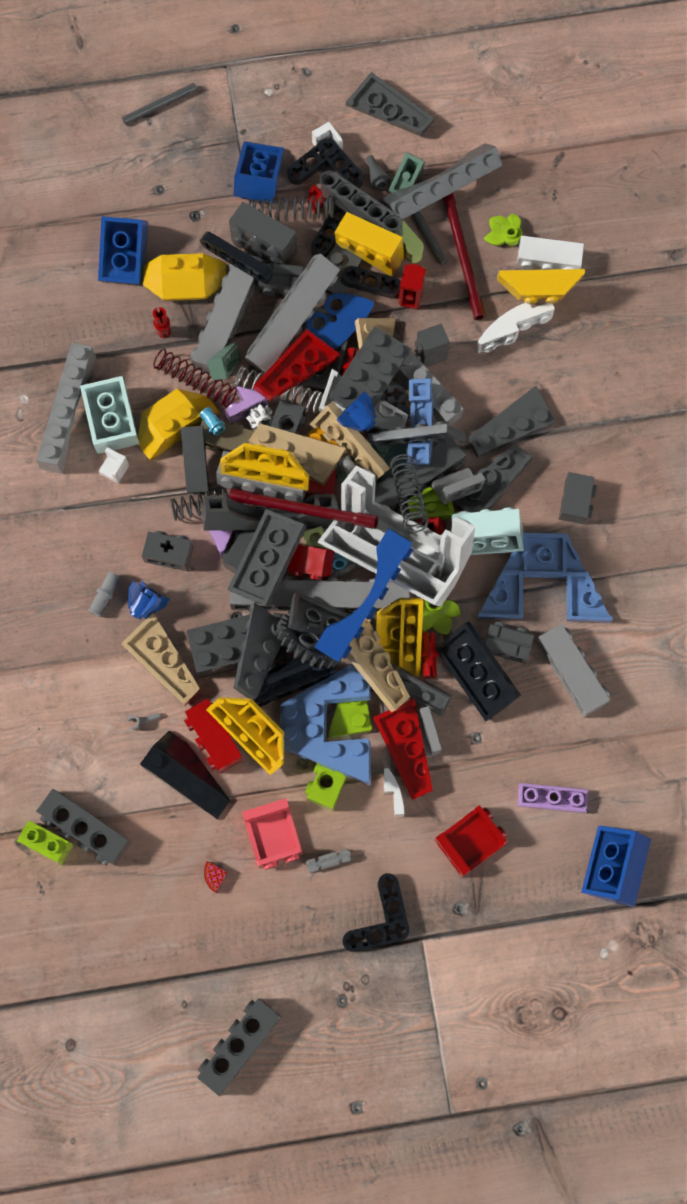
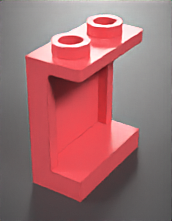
(272, 834)

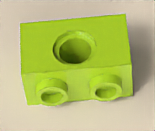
(325, 796)
(45, 842)

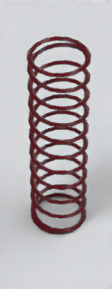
(224, 401)

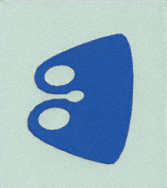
(339, 331)

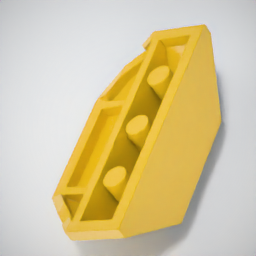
(184, 276)
(539, 284)
(163, 420)
(265, 465)
(401, 632)
(252, 730)

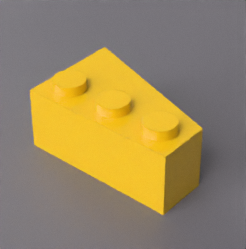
(371, 243)

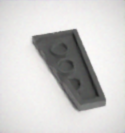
(387, 104)
(313, 615)

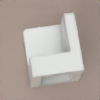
(326, 132)
(114, 466)

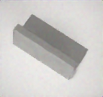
(458, 485)
(429, 734)

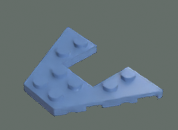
(545, 557)
(305, 725)

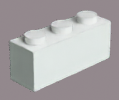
(548, 254)

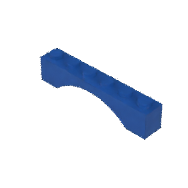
(338, 635)

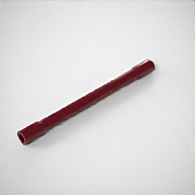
(475, 301)
(358, 518)

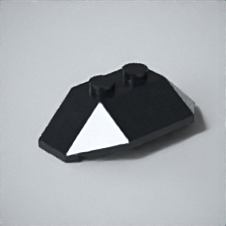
(289, 679)

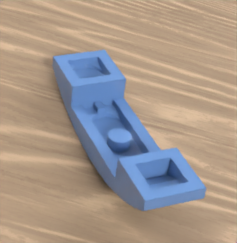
(421, 413)

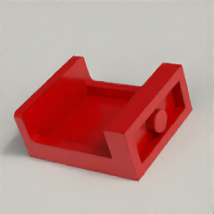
(471, 840)

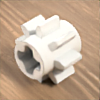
(260, 415)

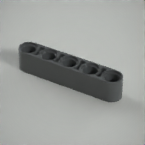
(338, 187)

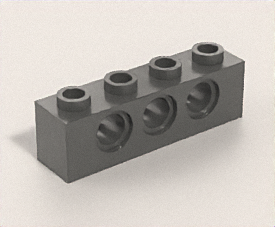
(289, 414)
(56, 803)
(219, 1081)

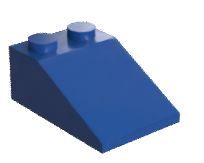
(258, 171)
(122, 249)

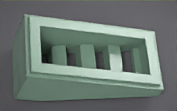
(224, 362)

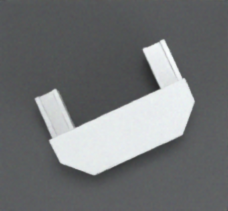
(436, 558)

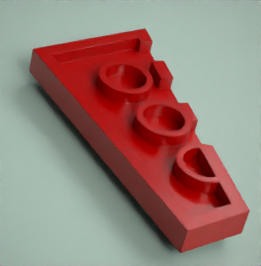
(297, 364)
(405, 743)

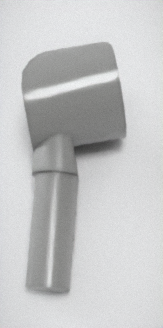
(140, 721)

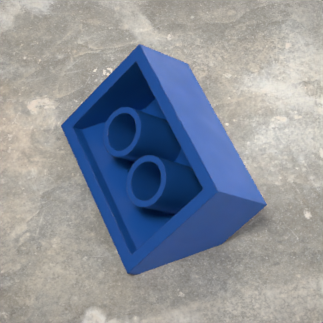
(616, 865)

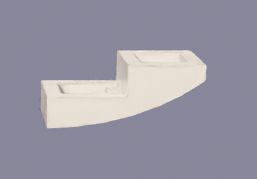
(392, 787)

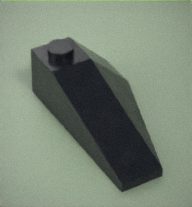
(182, 770)

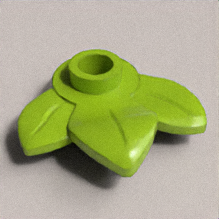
(502, 230)
(439, 617)

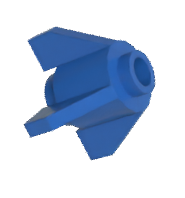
(359, 414)
(144, 600)

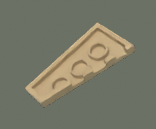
(312, 454)
(158, 655)
(376, 668)

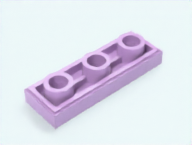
(539, 797)

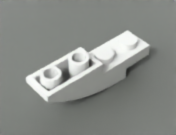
(507, 327)

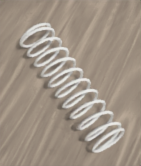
(317, 402)

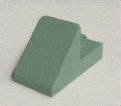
(408, 172)

